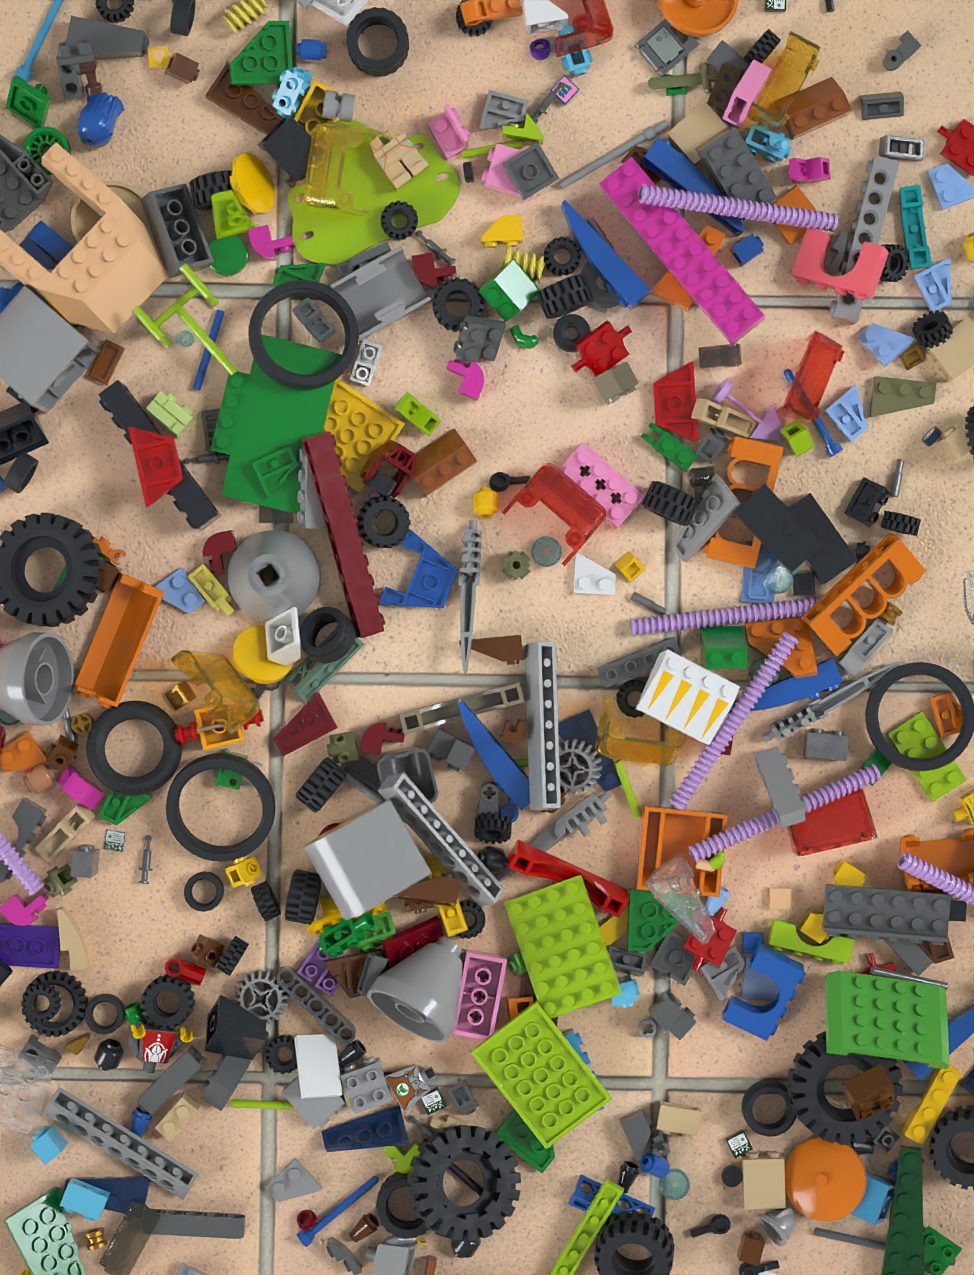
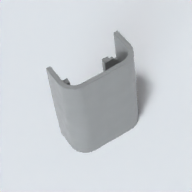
(382, 292)

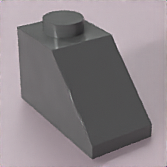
(637, 1131)

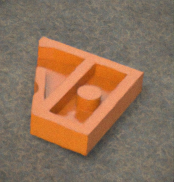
(946, 714)
(22, 754)

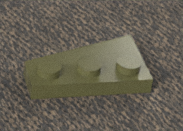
(896, 394)

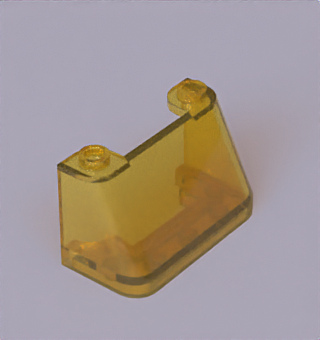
(230, 700)

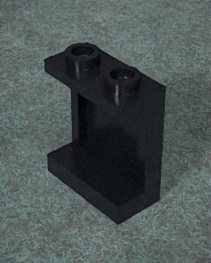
(289, 147)

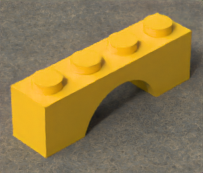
(843, 875)
(923, 1117)

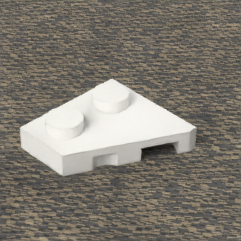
(592, 578)

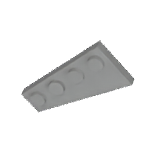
(711, 514)

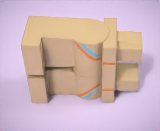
(394, 152)

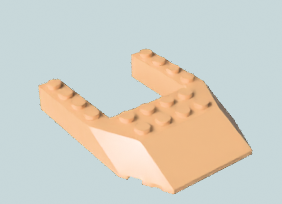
(107, 270)

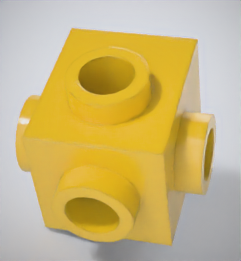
(244, 871)

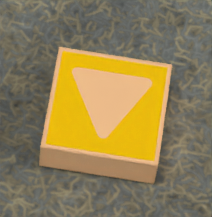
(158, 57)

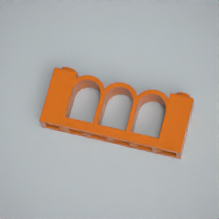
(757, 453)
(906, 570)

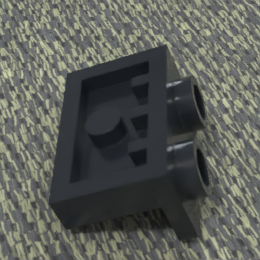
(867, 502)

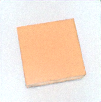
(779, 898)

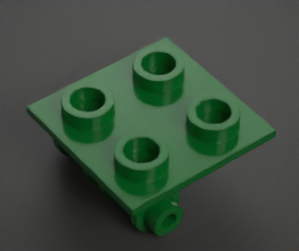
(938, 1251)

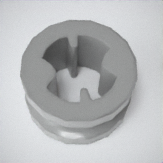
(647, 1034)

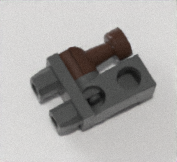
(76, 63)

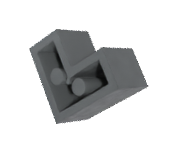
(452, 749)
(671, 1015)
(224, 1081)

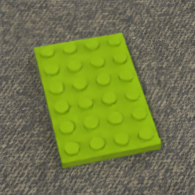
(563, 947)
(541, 1074)

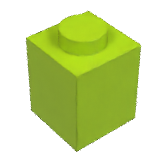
(797, 438)

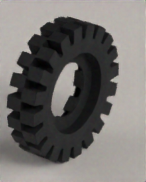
(81, 575)
(813, 1107)
(499, 1189)

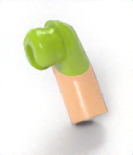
(712, 864)

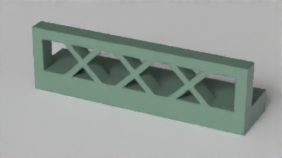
(316, 678)

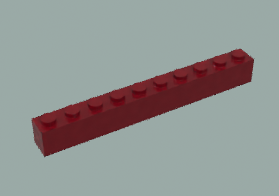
(343, 533)

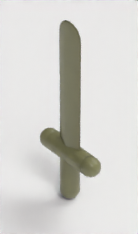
(685, 80)

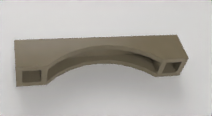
(449, 710)

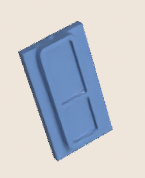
(752, 581)

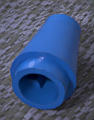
(140, 1121)

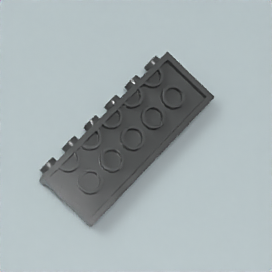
(886, 913)

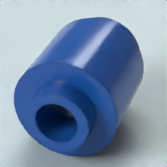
(312, 49)
(654, 1165)

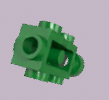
(345, 935)

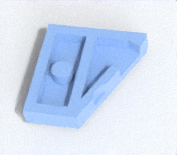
(949, 186)
(935, 285)
(884, 343)
(848, 414)
(181, 591)

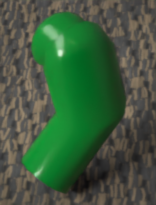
(523, 340)

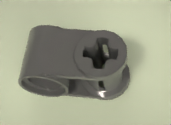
(488, 803)

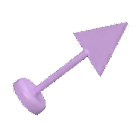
(768, 427)

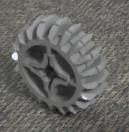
(591, 766)
(255, 989)

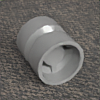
(338, 106)

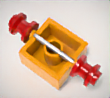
(211, 732)

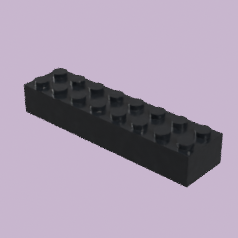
(187, 494)

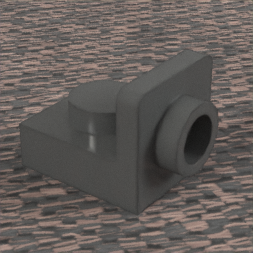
(711, 445)
(463, 1098)

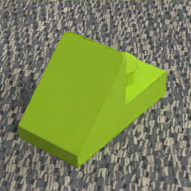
(529, 133)

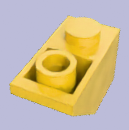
(504, 231)

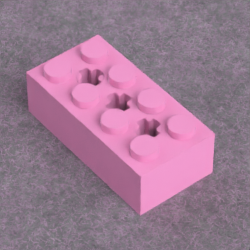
(613, 483)
(490, 986)

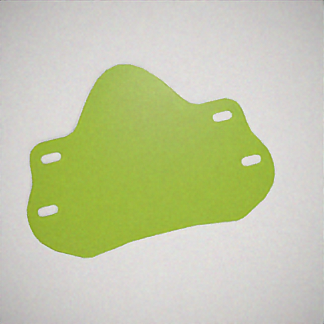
(345, 235)

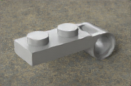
(864, 647)

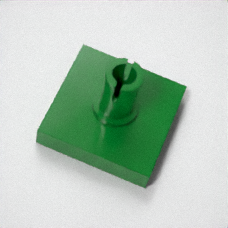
(28, 102)

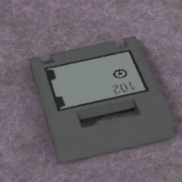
(665, 48)

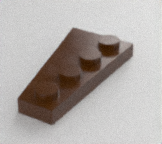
(243, 102)

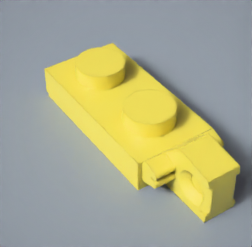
(212, 589)

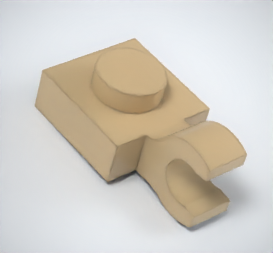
(439, 1123)

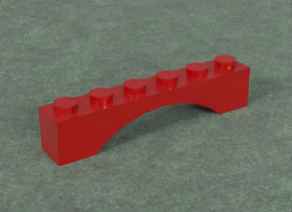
(535, 862)

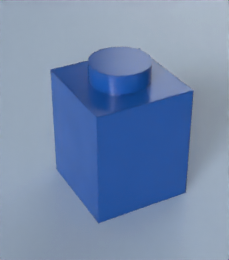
(747, 249)

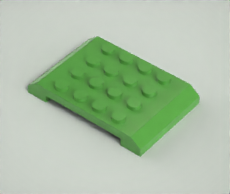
(886, 1018)

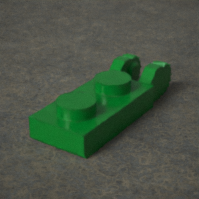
(671, 448)

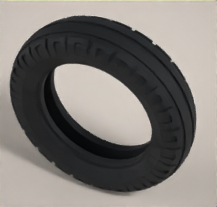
(96, 748)

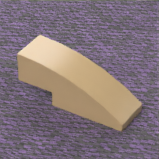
(723, 418)
(65, 832)
(72, 940)

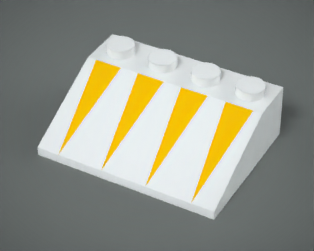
(687, 696)

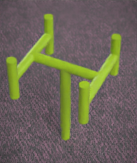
(177, 307)

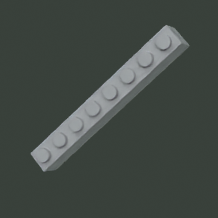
(542, 726)

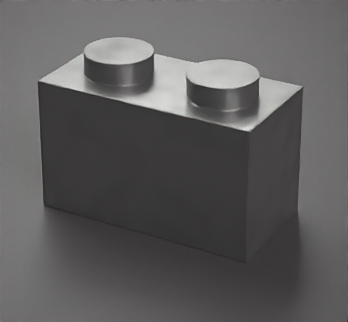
(826, 746)
(85, 861)

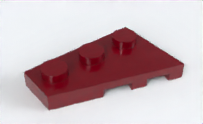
(308, 725)
(410, 940)

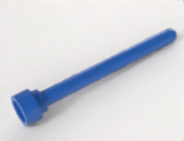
(832, 447)
(307, 1237)

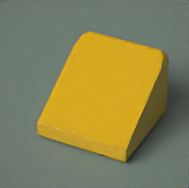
(629, 566)

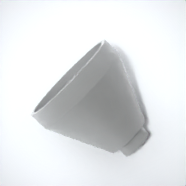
(292, 561)
(36, 678)
(422, 991)

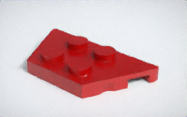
(675, 402)
(156, 463)

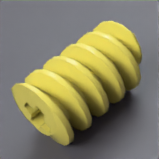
(244, 13)
(529, 265)

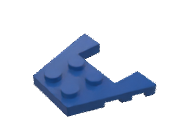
(430, 581)

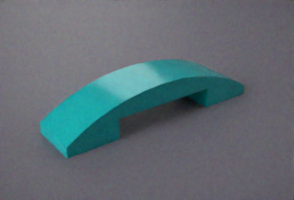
(913, 227)

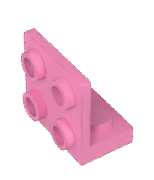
(449, 133)

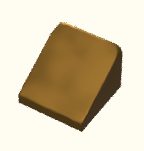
(912, 356)
(180, 695)
(78, 1044)

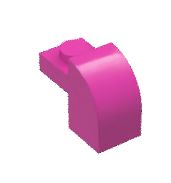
(809, 170)
(266, 247)
(473, 378)
(79, 788)
(20, 913)

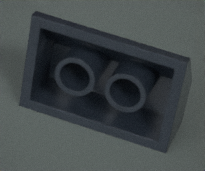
(20, 432)

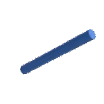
(206, 354)

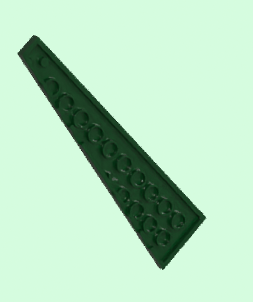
(905, 1228)

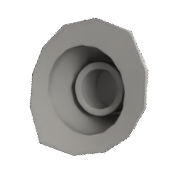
(779, 1225)

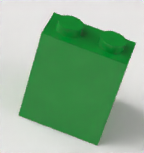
(723, 647)

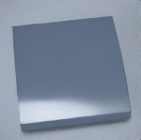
(758, 985)

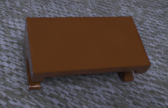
(511, 735)

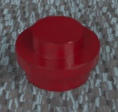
(306, 1219)

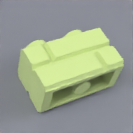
(170, 413)

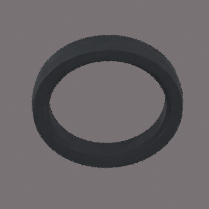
(318, 291)
(942, 674)
(199, 847)

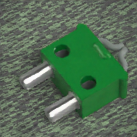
(224, 776)

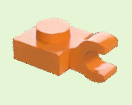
(108, 551)

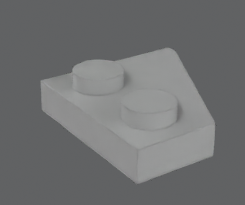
(501, 110)
(726, 974)
(292, 1182)

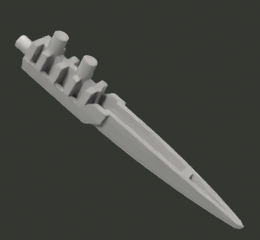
(468, 581)
(819, 708)
(568, 823)

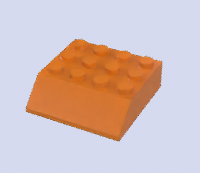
(669, 833)

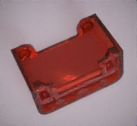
(834, 825)

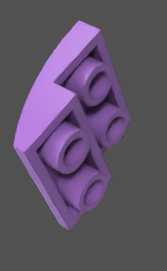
(315, 970)

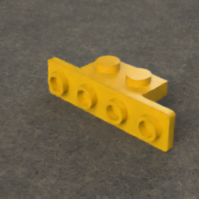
(332, 915)

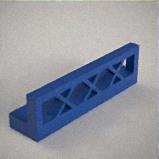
(583, 1200)

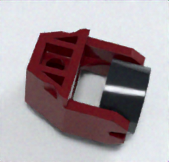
(397, 456)

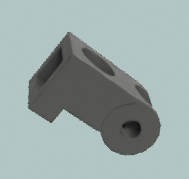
(904, 51)
(38, 1049)

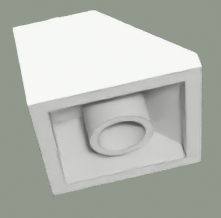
(542, 16)
(283, 638)

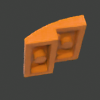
(796, 199)

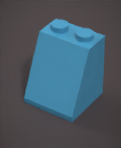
(875, 1200)

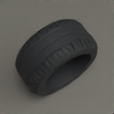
(314, 623)
(752, 1094)

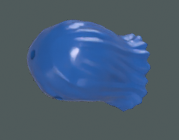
(98, 119)

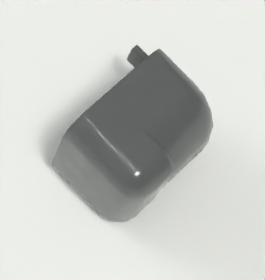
(416, 765)

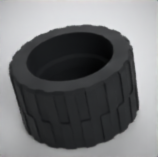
(372, 17)
(393, 1225)

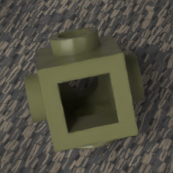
(508, 569)
(343, 747)
(59, 881)

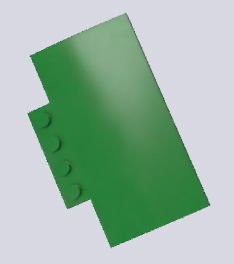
(266, 416)

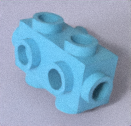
(583, 55)
(292, 90)
(772, 145)

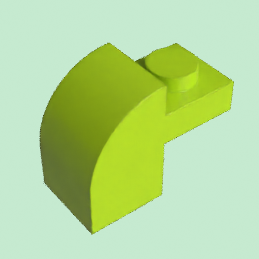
(417, 414)
(402, 1157)

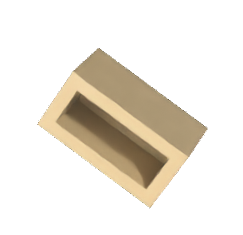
(955, 442)
(177, 1116)
(678, 1119)

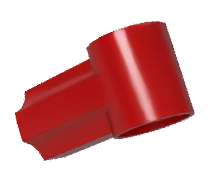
(188, 971)

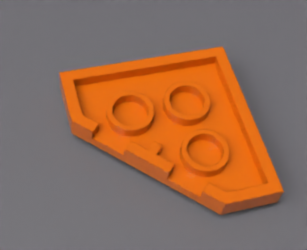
(764, 635)

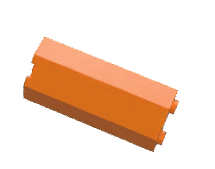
(118, 640)

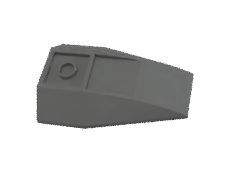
(21, 185)

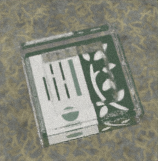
(114, 840)

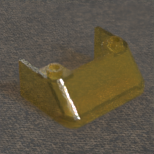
(785, 82)
(326, 167)
(614, 745)

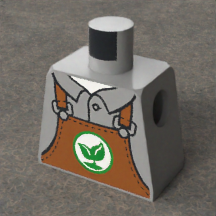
(410, 1085)

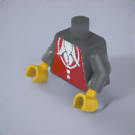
(155, 1044)

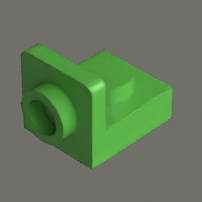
(516, 964)

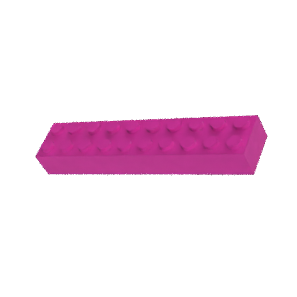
(683, 254)

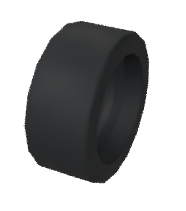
(182, 17)
(21, 472)
(200, 906)
(93, 1025)

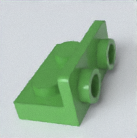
(383, 929)

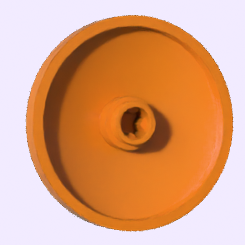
(698, 16)
(824, 1179)

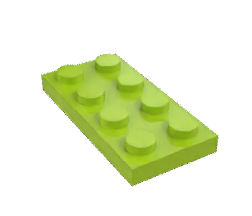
(919, 740)

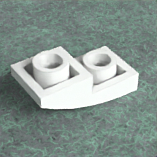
(366, 362)

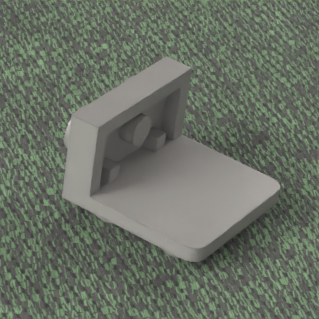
(365, 1085)

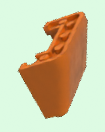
(948, 854)

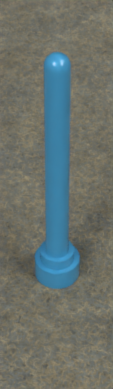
(24, 70)

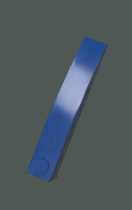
(685, 176)
(50, 241)
(606, 263)
(796, 689)
(498, 761)
(959, 1030)

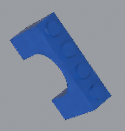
(762, 1019)

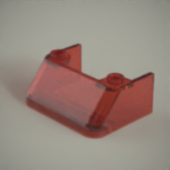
(589, 29)
(811, 378)
(566, 501)

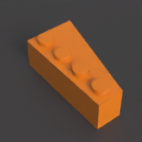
(670, 289)

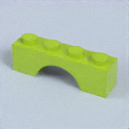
(784, 935)

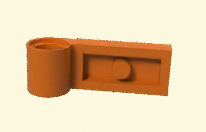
(483, 10)

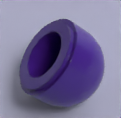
(543, 53)

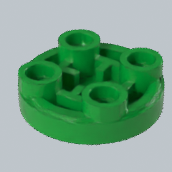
(229, 255)

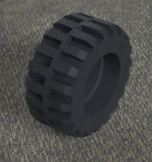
(941, 1150)
(634, 1229)

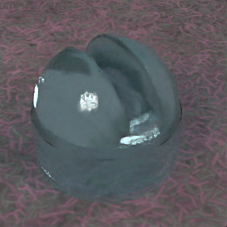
(189, 341)

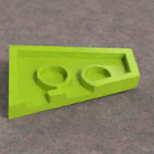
(229, 215)

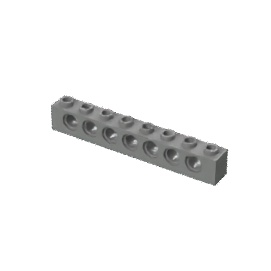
(887, 170)
(441, 839)
(120, 1143)

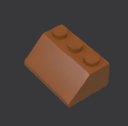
(816, 108)
(442, 462)

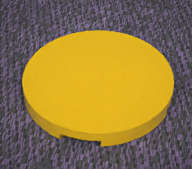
(252, 183)
(251, 657)

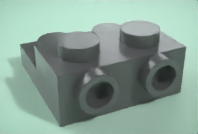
(479, 339)

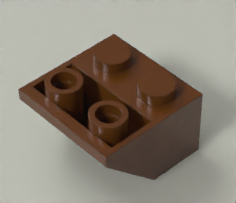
(869, 1092)

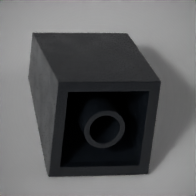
(234, 1030)

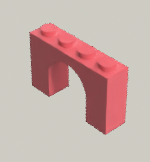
(859, 281)

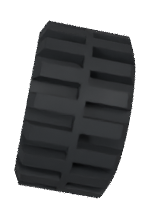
(207, 185)
(452, 287)
(565, 296)
(670, 503)
(400, 528)
(321, 785)
(303, 897)
(158, 1016)

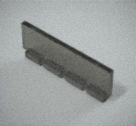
(130, 1239)

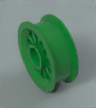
(39, 133)

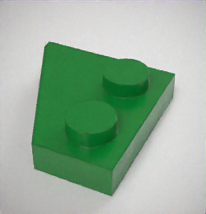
(120, 806)

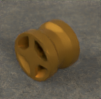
(890, 614)
(78, 725)
(95, 1238)

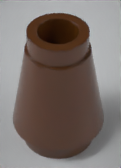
(365, 1226)

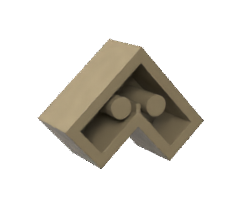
(613, 383)

